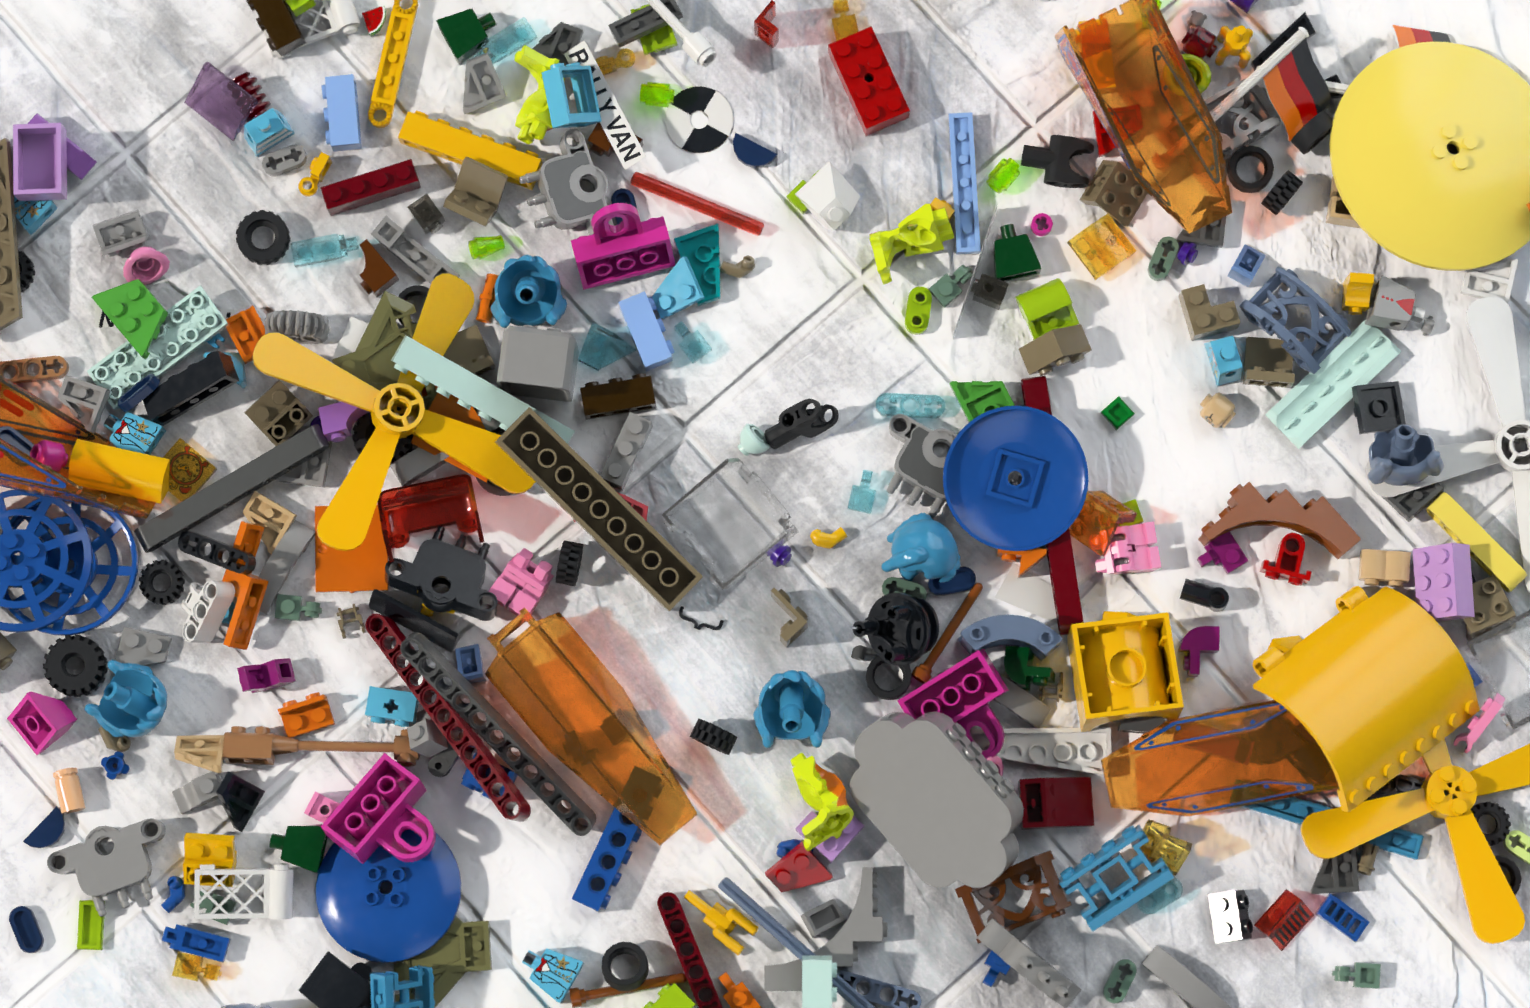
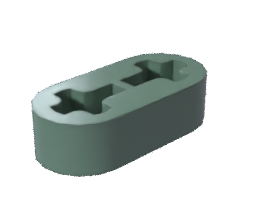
(1157, 256)
(904, 585)
(1114, 978)

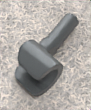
(859, 652)

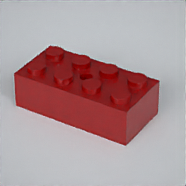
(874, 102)

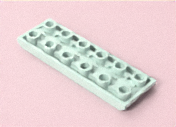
(185, 329)
(1327, 391)

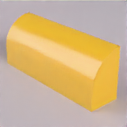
(119, 471)

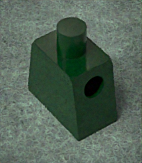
(465, 33)
(1014, 255)
(301, 846)

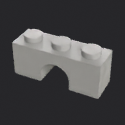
(628, 444)

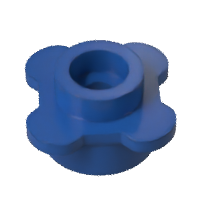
(121, 767)

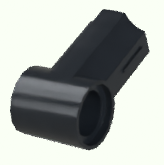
(1201, 595)

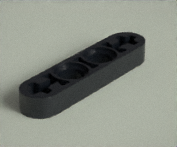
(216, 553)

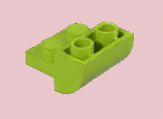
(1047, 308)

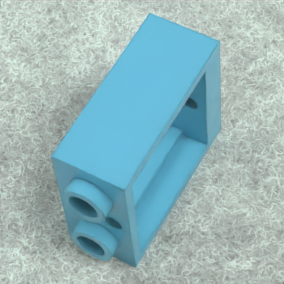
(583, 91)

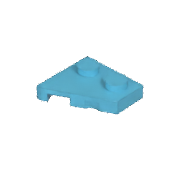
(677, 290)

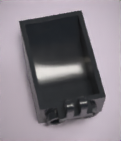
(336, 985)

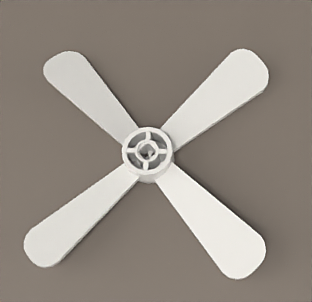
(1495, 342)

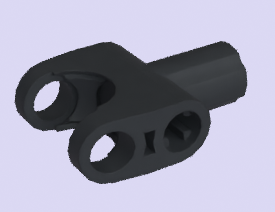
(1056, 160)
(800, 421)

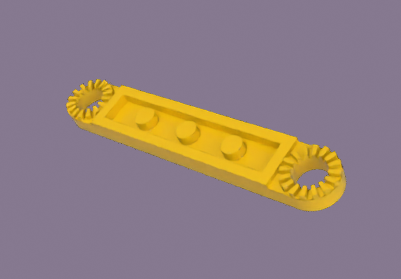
(392, 62)

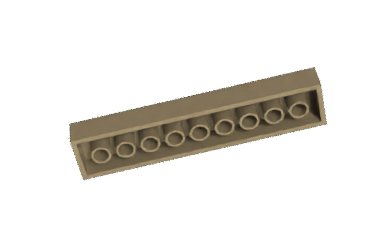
(598, 509)

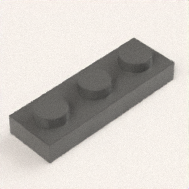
(641, 23)

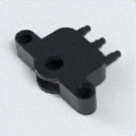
(446, 566)

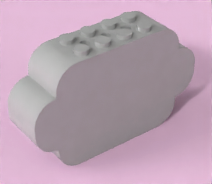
(937, 799)

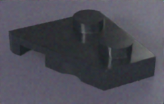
(238, 799)

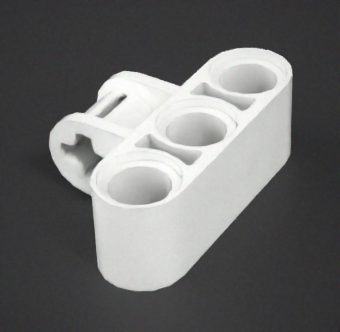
(206, 609)

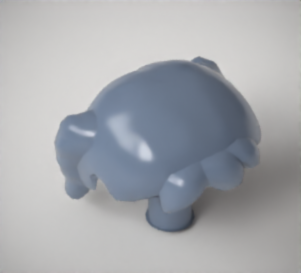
(1403, 457)

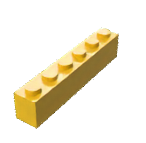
(456, 144)

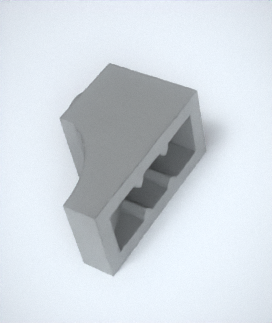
(425, 736)
(197, 792)

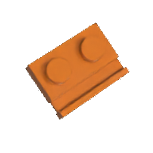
(245, 331)

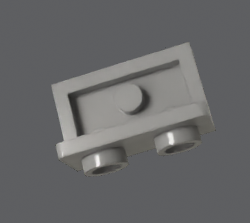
(121, 233)

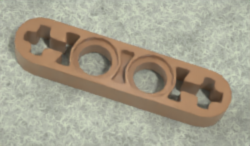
(22, 365)

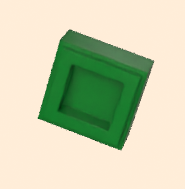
(1117, 413)

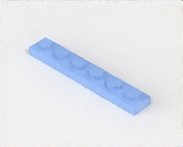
(964, 183)

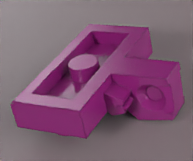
(1223, 551)

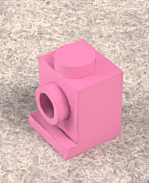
(315, 805)

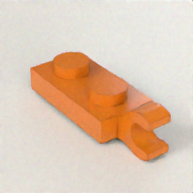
(737, 995)

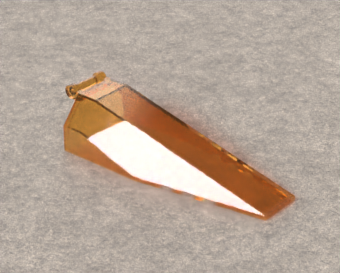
(587, 721)

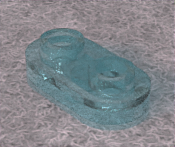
(1161, 897)

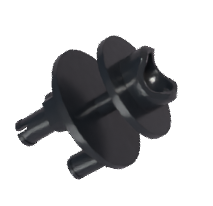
(900, 628)

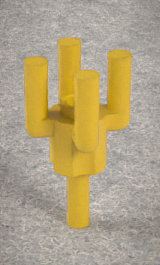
(1234, 44)
(723, 921)

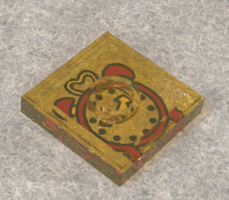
(187, 470)

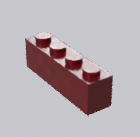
(370, 187)

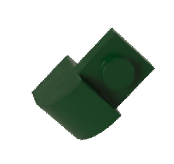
(1020, 668)

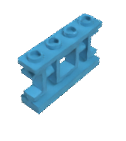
(1127, 892)
(386, 983)

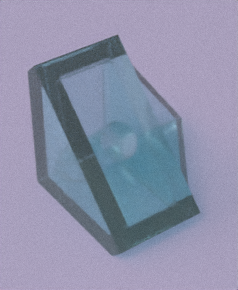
(603, 348)

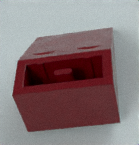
(1056, 802)

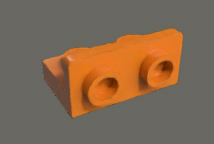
(306, 715)

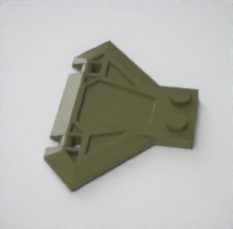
(379, 343)
(461, 950)

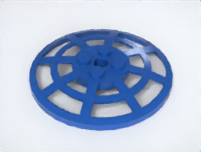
(77, 555)
(36, 561)

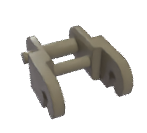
(358, 617)
(1059, 687)

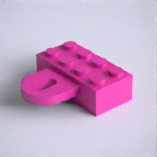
(621, 249)
(964, 697)
(379, 813)

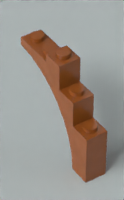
(1282, 510)

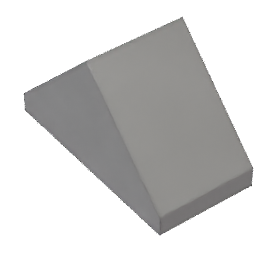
(822, 918)

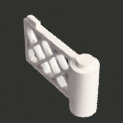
(341, 16)
(276, 899)

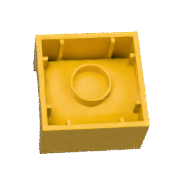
(1124, 669)

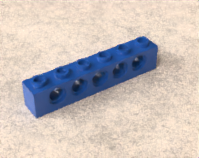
(600, 899)

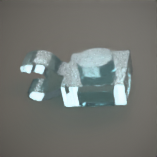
(693, 344)
(861, 496)

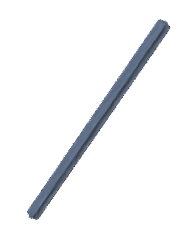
(786, 938)

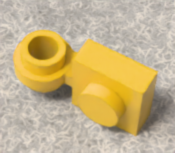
(319, 168)

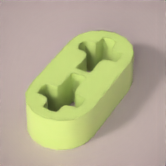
(1519, 852)

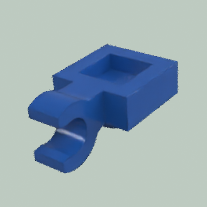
(996, 965)

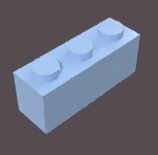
(342, 113)
(646, 330)

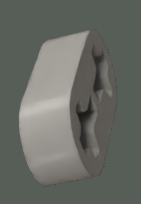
(282, 155)

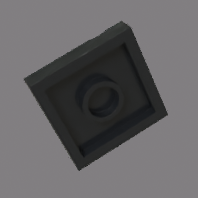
(1378, 407)

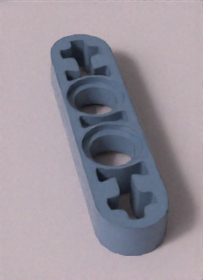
(875, 988)

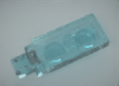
(508, 40)
(322, 249)

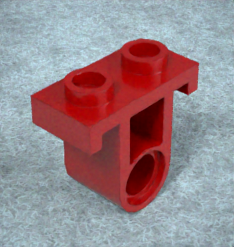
(1287, 563)

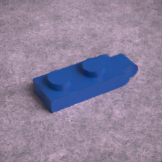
(197, 942)

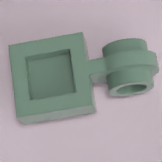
(946, 289)
(290, 608)
(1364, 975)

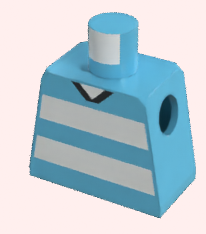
(267, 131)

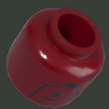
(1199, 42)

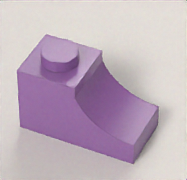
(338, 420)

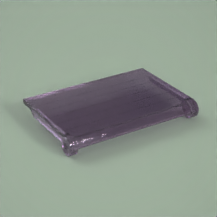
(220, 101)

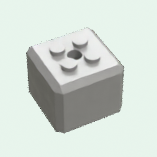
(538, 363)

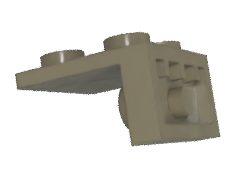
(477, 192)
(1115, 192)
(470, 351)
(1267, 363)
(1490, 608)
(791, 630)

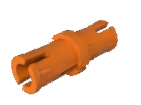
(487, 298)

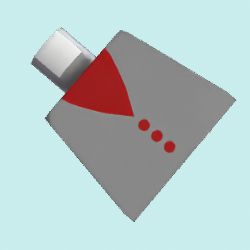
(1392, 305)

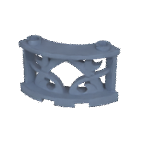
(1298, 350)
(1012, 631)

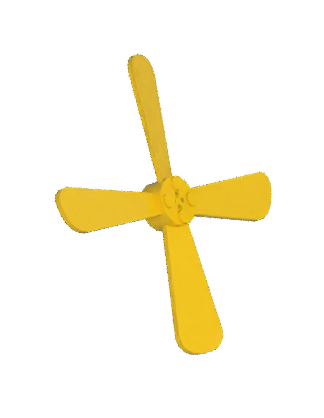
(353, 506)
(1488, 896)

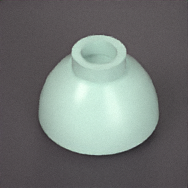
(752, 440)

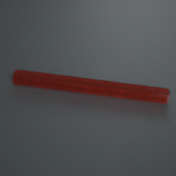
(696, 203)

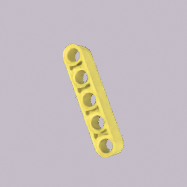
(1483, 547)

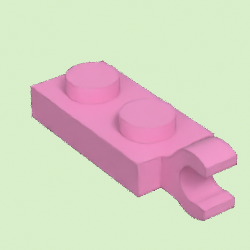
(1479, 724)

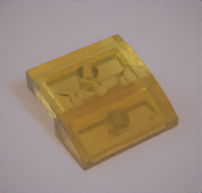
(1101, 246)
(1161, 844)

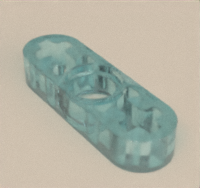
(917, 398)

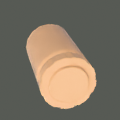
(69, 790)

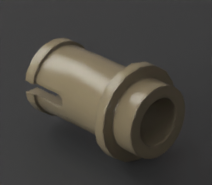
(1367, 859)

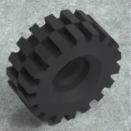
(364, 430)
(93, 665)

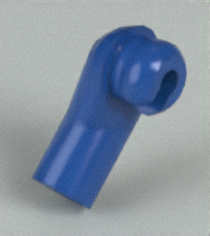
(786, 846)
(177, 893)

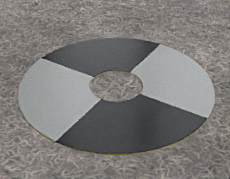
(719, 119)

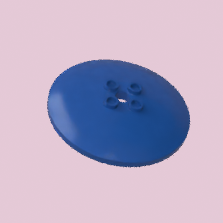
(1050, 487)
(391, 924)

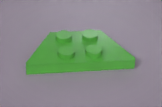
(134, 313)
(980, 396)

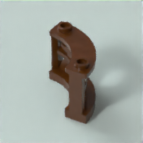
(1030, 867)

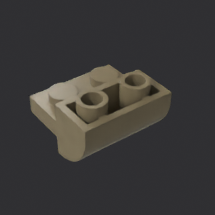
(278, 413)

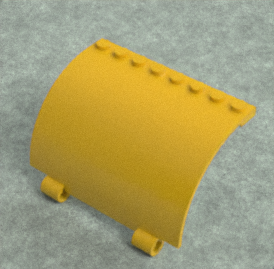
(1372, 688)

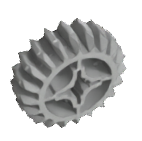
(298, 326)

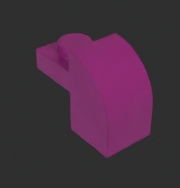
(1198, 640)
(266, 675)

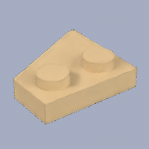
(270, 515)
(201, 751)

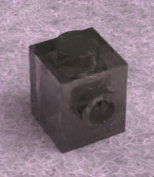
(426, 215)
(989, 291)

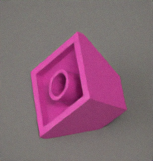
(41, 720)

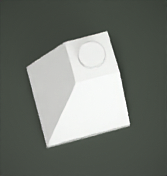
(829, 197)

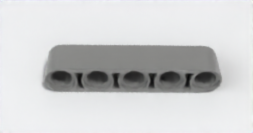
(420, 462)

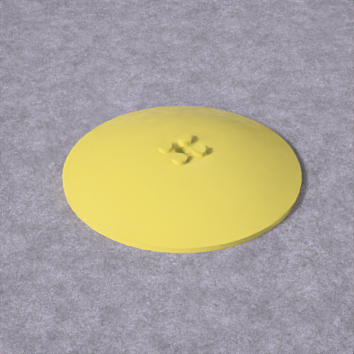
(1396, 162)

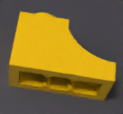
(1357, 292)

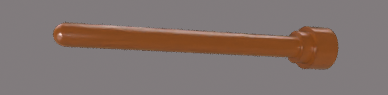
(923, 671)
(579, 996)

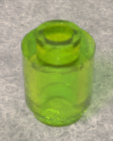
(656, 94)
(1003, 175)

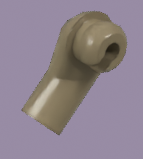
(740, 269)
(118, 744)

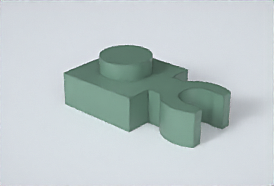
(229, 906)

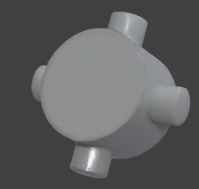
(1196, 19)
(1427, 326)

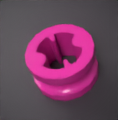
(1034, 226)

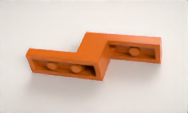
(248, 589)

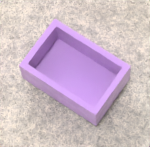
(39, 162)
(1444, 581)

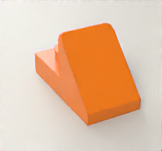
(1027, 558)

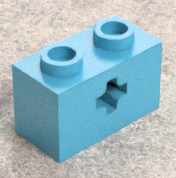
(380, 698)

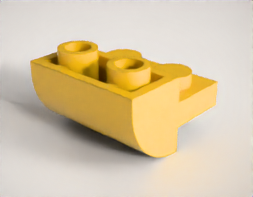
(209, 850)

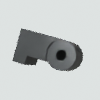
(444, 761)

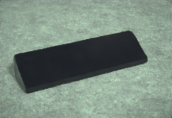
(413, 620)

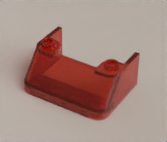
(426, 507)

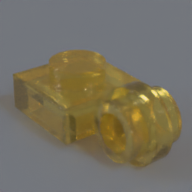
(843, 25)
(610, 65)
(189, 967)

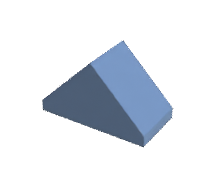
(1246, 265)
(470, 663)

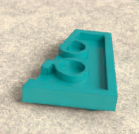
(703, 255)

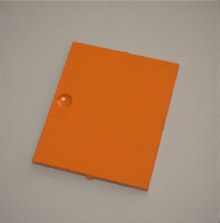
(353, 569)

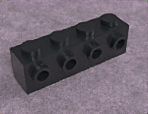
(190, 388)

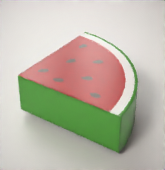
(375, 19)

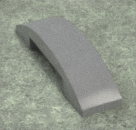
(410, 251)
(283, 560)
(1023, 704)
(1182, 980)

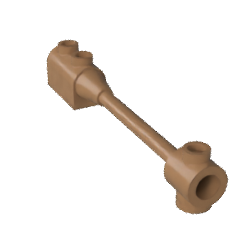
(262, 746)

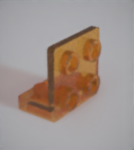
(1099, 521)

